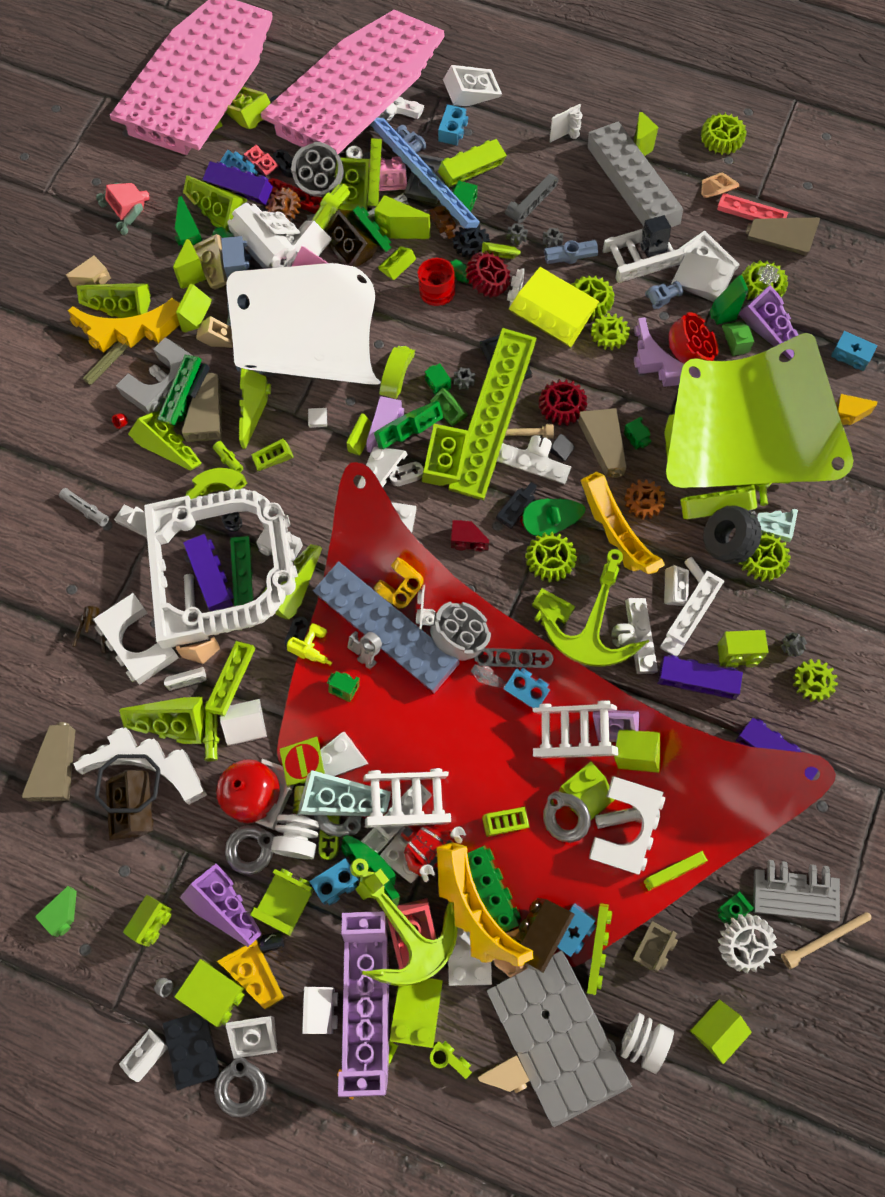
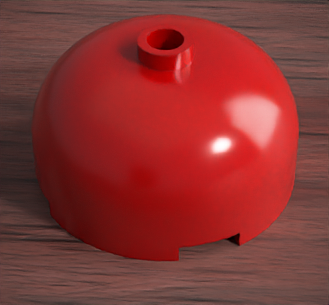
(691, 339)
(247, 790)

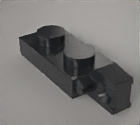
(515, 506)

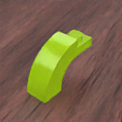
(395, 371)
(216, 480)

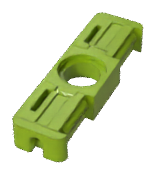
(675, 871)

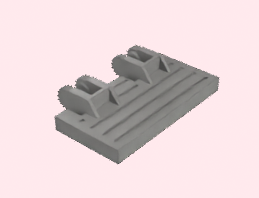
(794, 897)

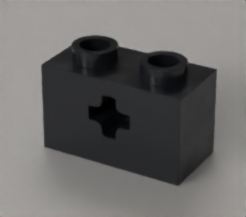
(655, 236)

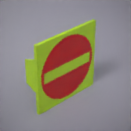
(300, 760)

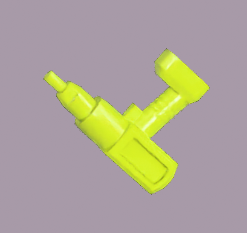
(305, 648)

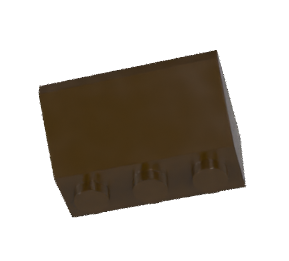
(350, 239)
(129, 791)
(543, 931)

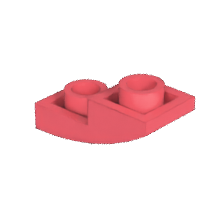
(263, 162)

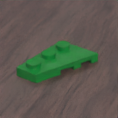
(372, 227)

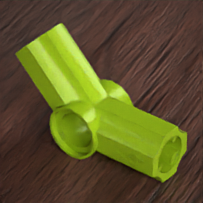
(330, 204)

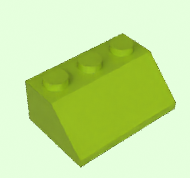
(445, 455)

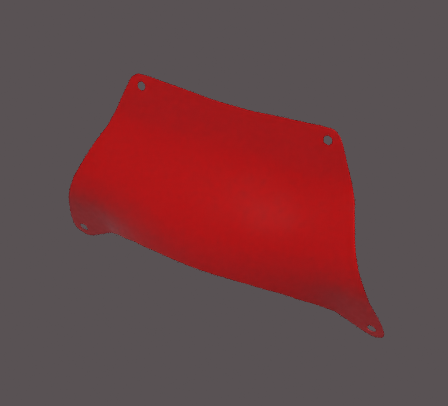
(714, 790)

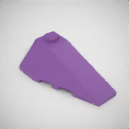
(768, 318)
(216, 902)

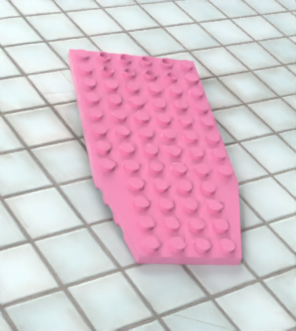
(194, 75)
(354, 82)

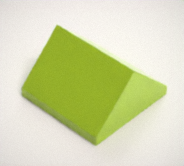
(645, 134)
(188, 266)
(192, 308)
(638, 750)
(721, 1031)

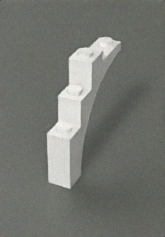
(175, 768)

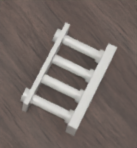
(640, 266)
(691, 614)
(585, 748)
(397, 817)

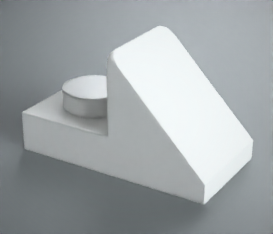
(132, 519)

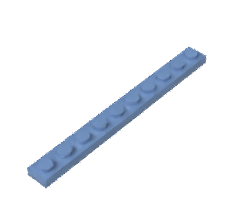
(425, 174)

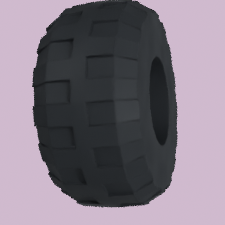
(743, 543)

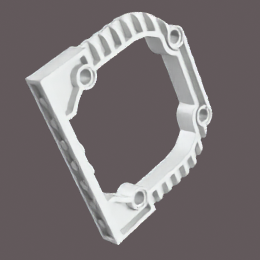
(166, 519)

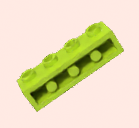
(471, 163)

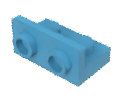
(235, 159)

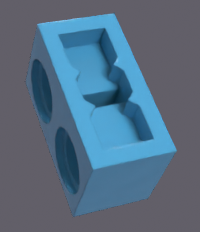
(452, 125)
(524, 693)
(332, 877)

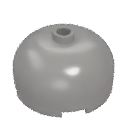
(315, 169)
(460, 631)

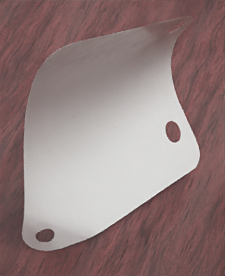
(301, 315)

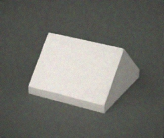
(311, 237)
(243, 723)
(252, 1037)

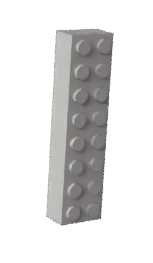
(633, 174)

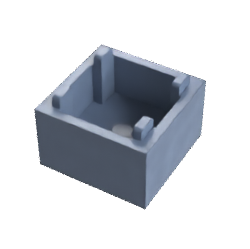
(234, 255)

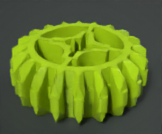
(723, 133)
(757, 286)
(598, 290)
(558, 544)
(774, 566)

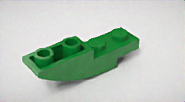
(357, 850)

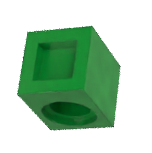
(437, 378)

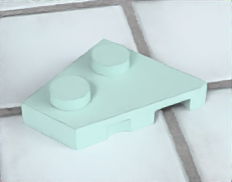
(778, 523)

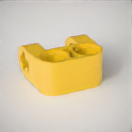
(405, 588)

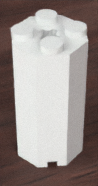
(266, 247)

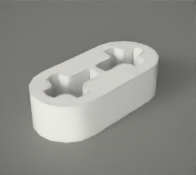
(406, 474)

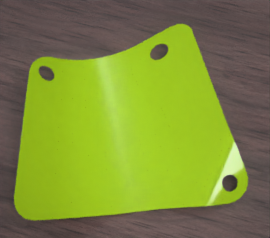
(757, 421)

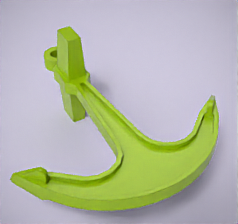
(587, 646)
(425, 955)

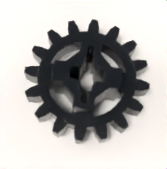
(469, 240)

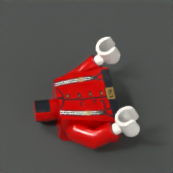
(422, 847)

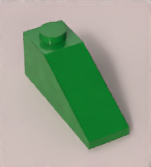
(185, 225)
(729, 302)

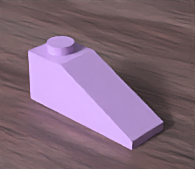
(386, 412)

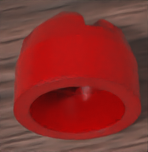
(119, 420)

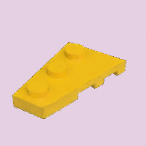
(253, 973)

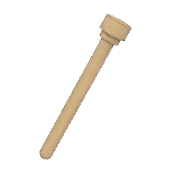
(546, 431)
(793, 957)

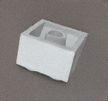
(319, 1010)

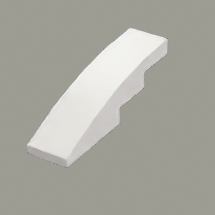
(381, 836)

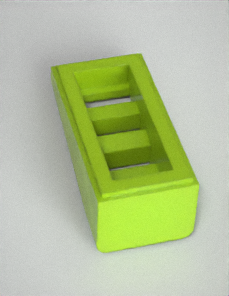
(282, 457)
(495, 815)

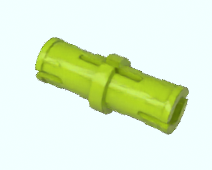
(227, 457)

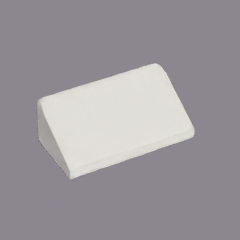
(676, 586)
(185, 679)
(143, 1056)

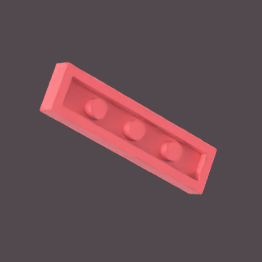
(748, 209)

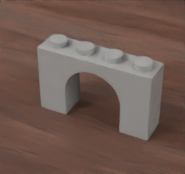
(152, 397)

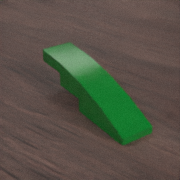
(408, 424)

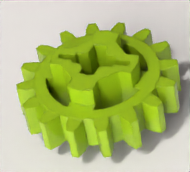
(610, 331)
(811, 672)

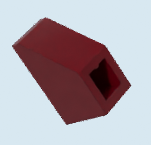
(468, 536)

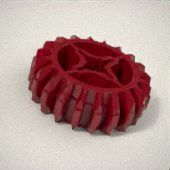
(485, 278)
(562, 396)

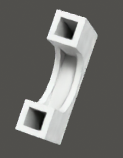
(113, 625)
(631, 855)

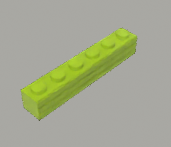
(374, 172)

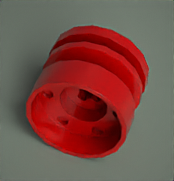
(436, 281)

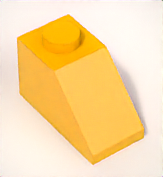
(853, 408)

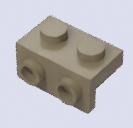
(655, 947)

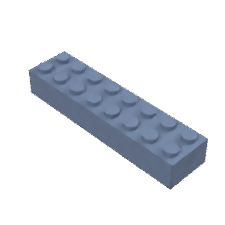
(398, 634)

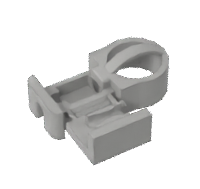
(365, 648)

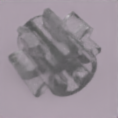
(768, 274)

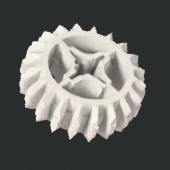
(753, 950)

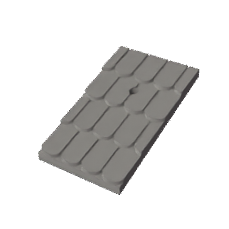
(569, 1051)

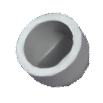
(163, 992)

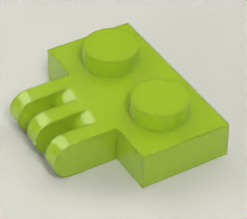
(554, 606)

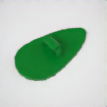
(551, 515)

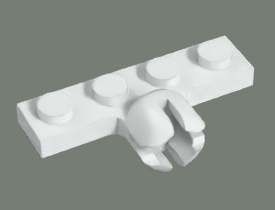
(404, 107)
(535, 460)
(637, 631)

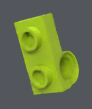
(460, 1064)

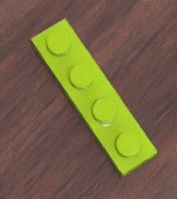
(230, 678)
(598, 958)

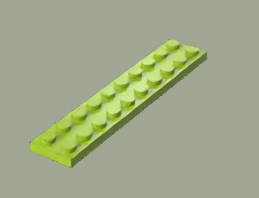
(494, 412)

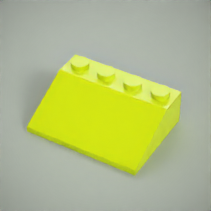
(554, 306)

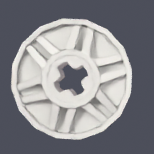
(295, 836)
(647, 1043)

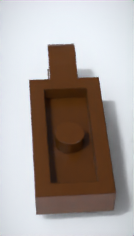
(443, 220)

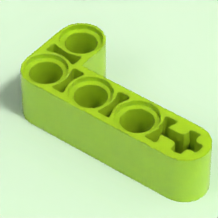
(707, 504)

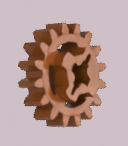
(284, 202)
(645, 506)

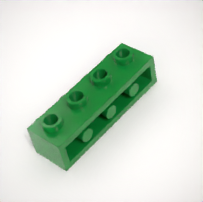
(491, 890)

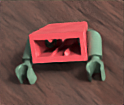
(125, 201)

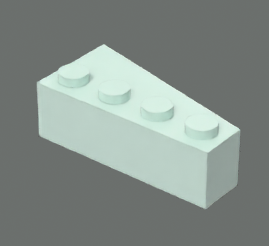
(338, 797)

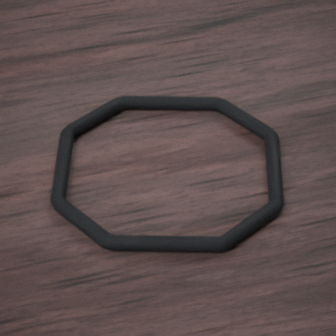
(131, 810)

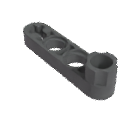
(520, 211)
(514, 658)

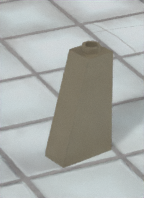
(784, 233)
(205, 412)
(605, 440)
(53, 766)

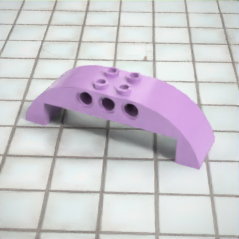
(364, 1006)

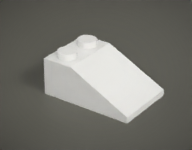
(470, 85)
(704, 275)

